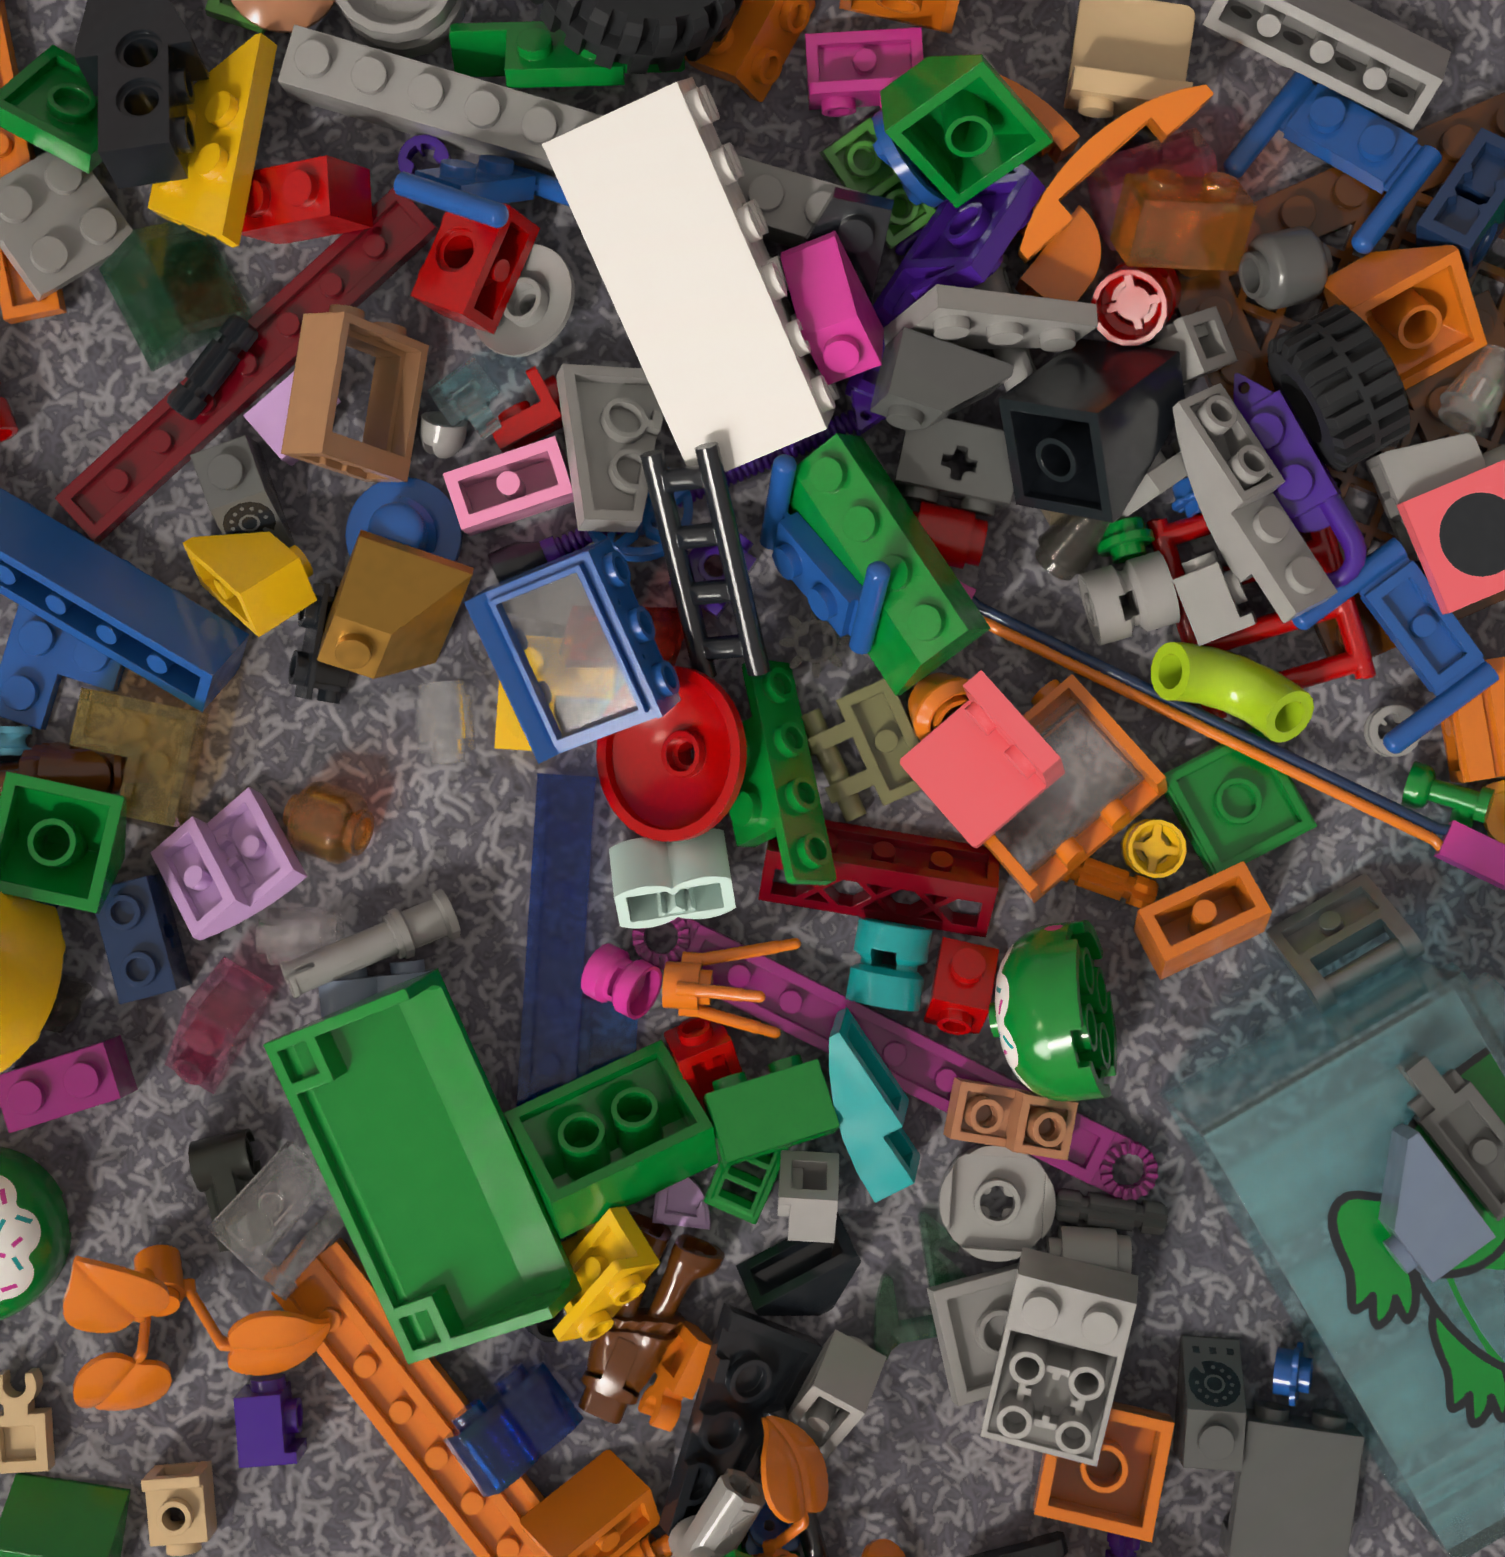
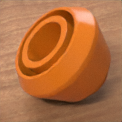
(935, 700)

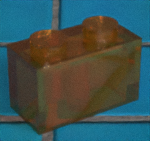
(1182, 221)

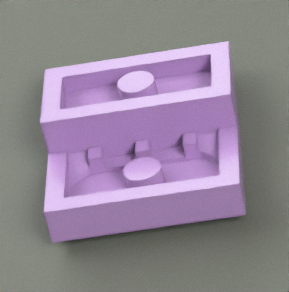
(228, 866)

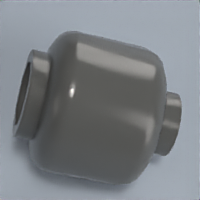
(1285, 267)

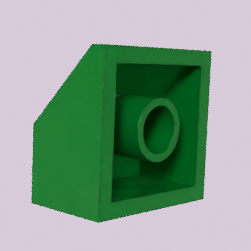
(960, 124)

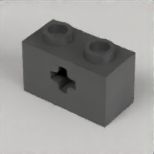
(983, 449)

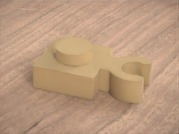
(25, 1430)

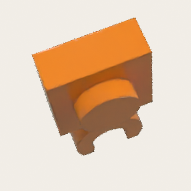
(677, 1376)

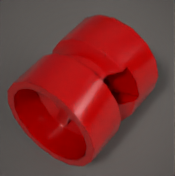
(1136, 303)

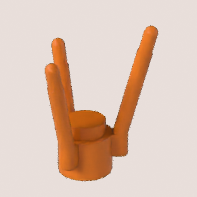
(691, 987)

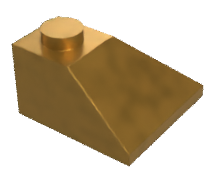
(392, 608)

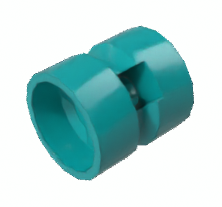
(885, 984)

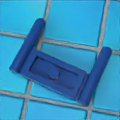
(1348, 140)
(478, 188)
(816, 570)
(1429, 641)

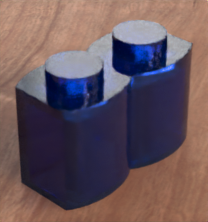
(513, 1429)

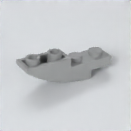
(1236, 497)

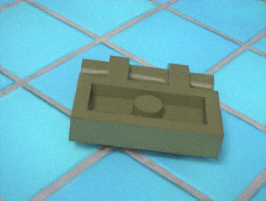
(882, 738)

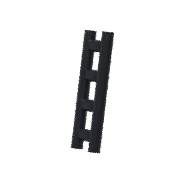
(721, 533)

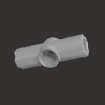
(721, 1519)

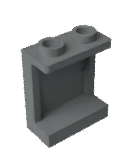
(1294, 1485)

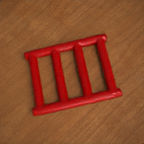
(1325, 548)

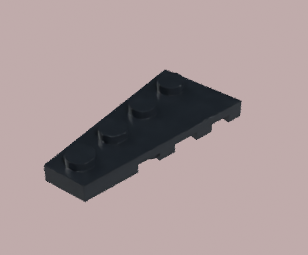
(746, 1371)

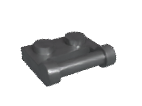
(1337, 927)

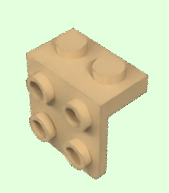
(1127, 54)

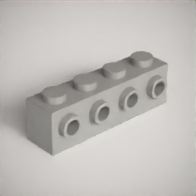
(1340, 49)

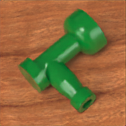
(1465, 802)

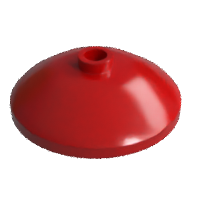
(651, 771)

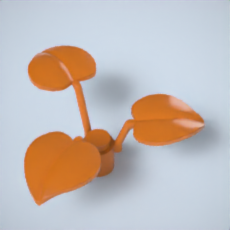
(110, 1297)
(797, 1484)

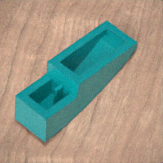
(870, 1110)

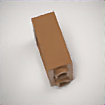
(392, 401)

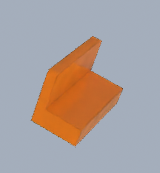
(594, 1512)

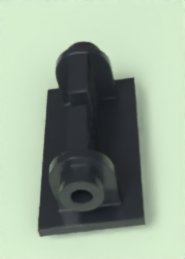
(304, 668)

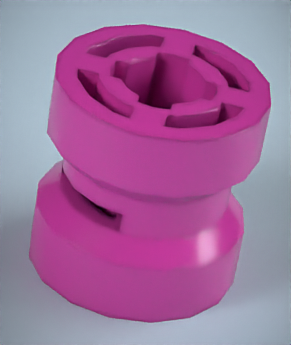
(618, 979)

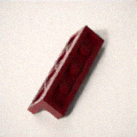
(892, 862)

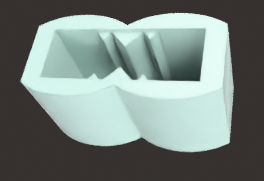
(671, 880)

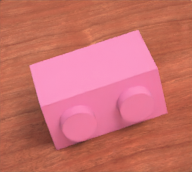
(510, 486)

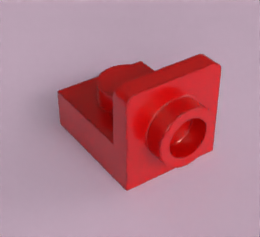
(527, 423)
(702, 1054)

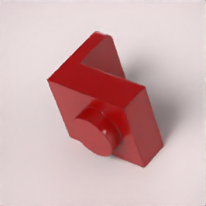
(961, 987)

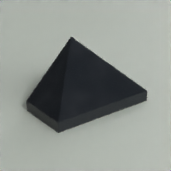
(800, 1275)

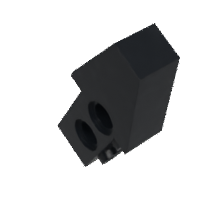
(144, 75)

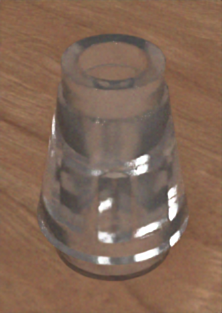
(1476, 393)

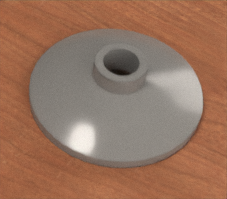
(551, 286)

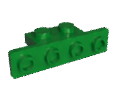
(529, 56)
(780, 782)

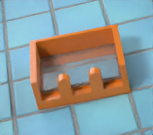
(1100, 793)

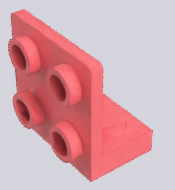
(983, 763)

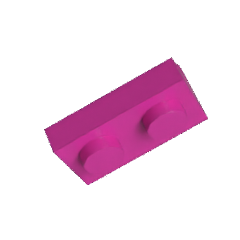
(854, 66)

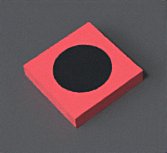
(1461, 537)

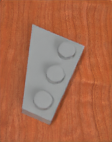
(996, 319)
(607, 426)

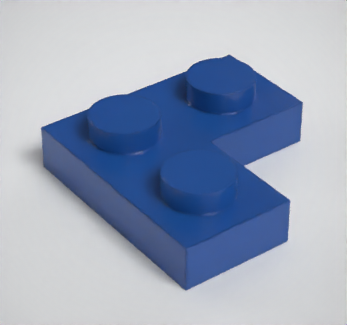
(37, 660)

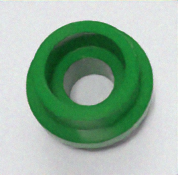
(1125, 540)

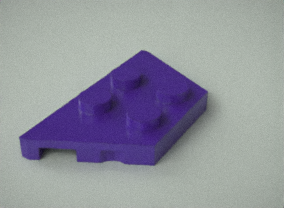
(963, 242)

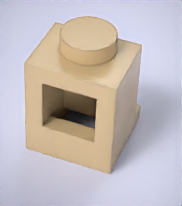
(192, 1491)

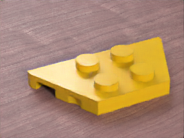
(227, 136)

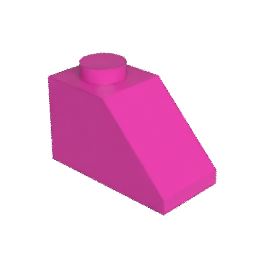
(833, 308)

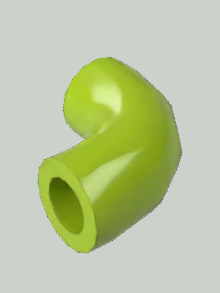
(1232, 685)

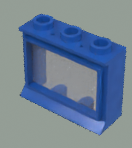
(574, 650)

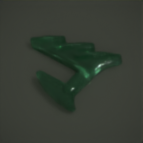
(888, 1328)

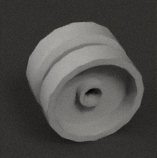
(403, 26)

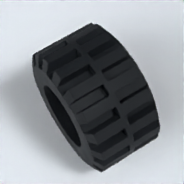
(1340, 386)

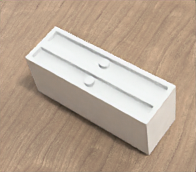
(693, 275)

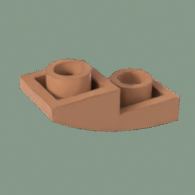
(1010, 1119)

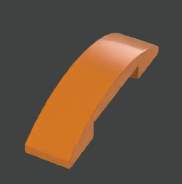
(1160, 115)

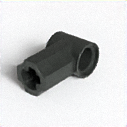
(222, 1168)

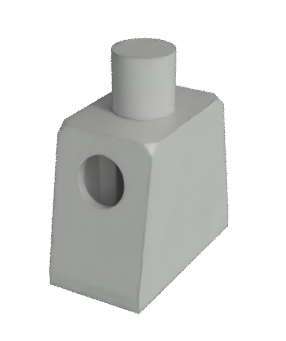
(1421, 468)

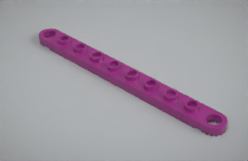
(915, 1060)

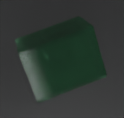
(172, 290)

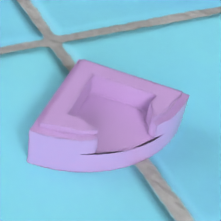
(682, 1206)

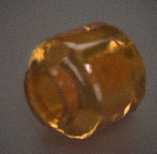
(328, 822)

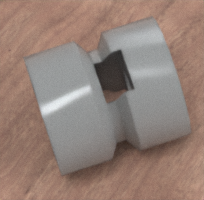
(1147, 589)

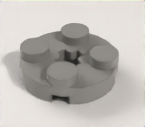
(1019, 1225)

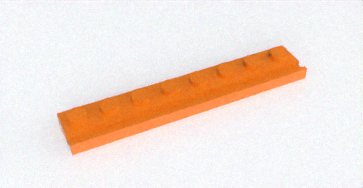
(407, 1403)

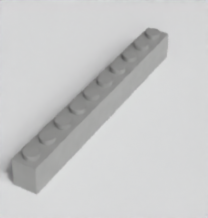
(494, 118)

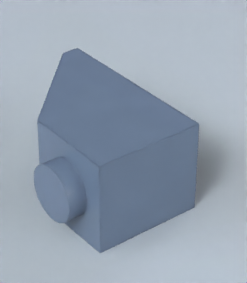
(1426, 1210)

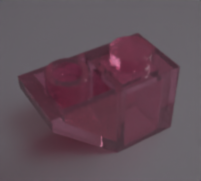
(217, 1024)

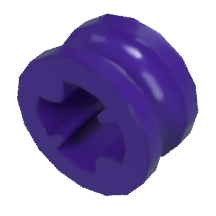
(419, 144)

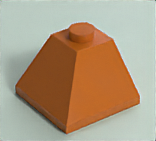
(1414, 305)

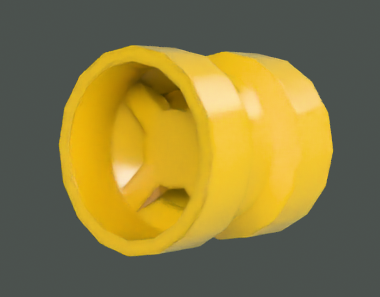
(1163, 850)

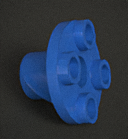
(408, 514)

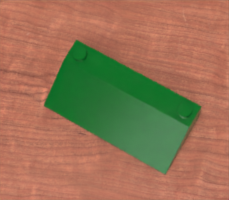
(424, 1169)

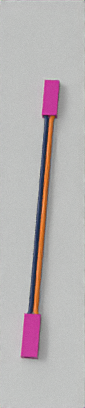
(1458, 846)

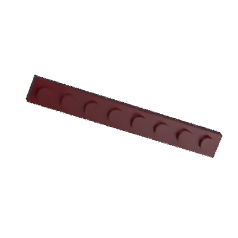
(165, 439)

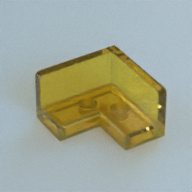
(160, 747)

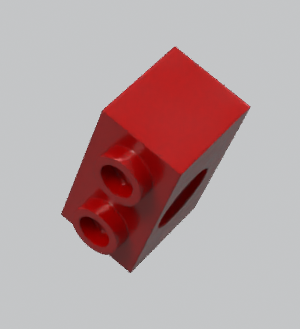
(474, 268)

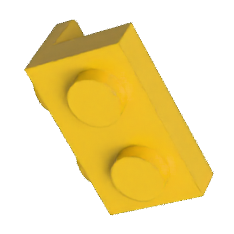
(611, 1272)

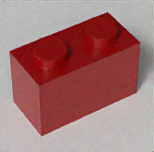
(308, 200)

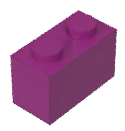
(65, 1084)

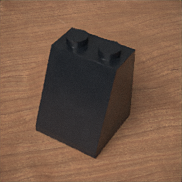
(1090, 426)

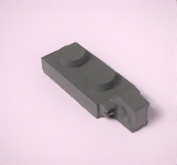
(1460, 1128)

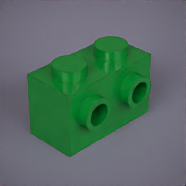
(770, 1110)

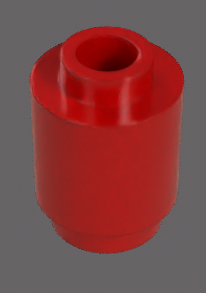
(954, 533)

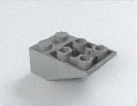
(1060, 1356)

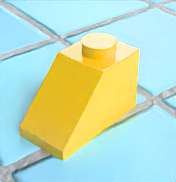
(253, 576)

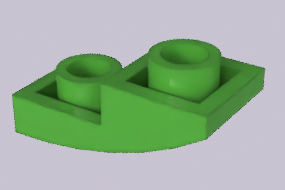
(860, 169)

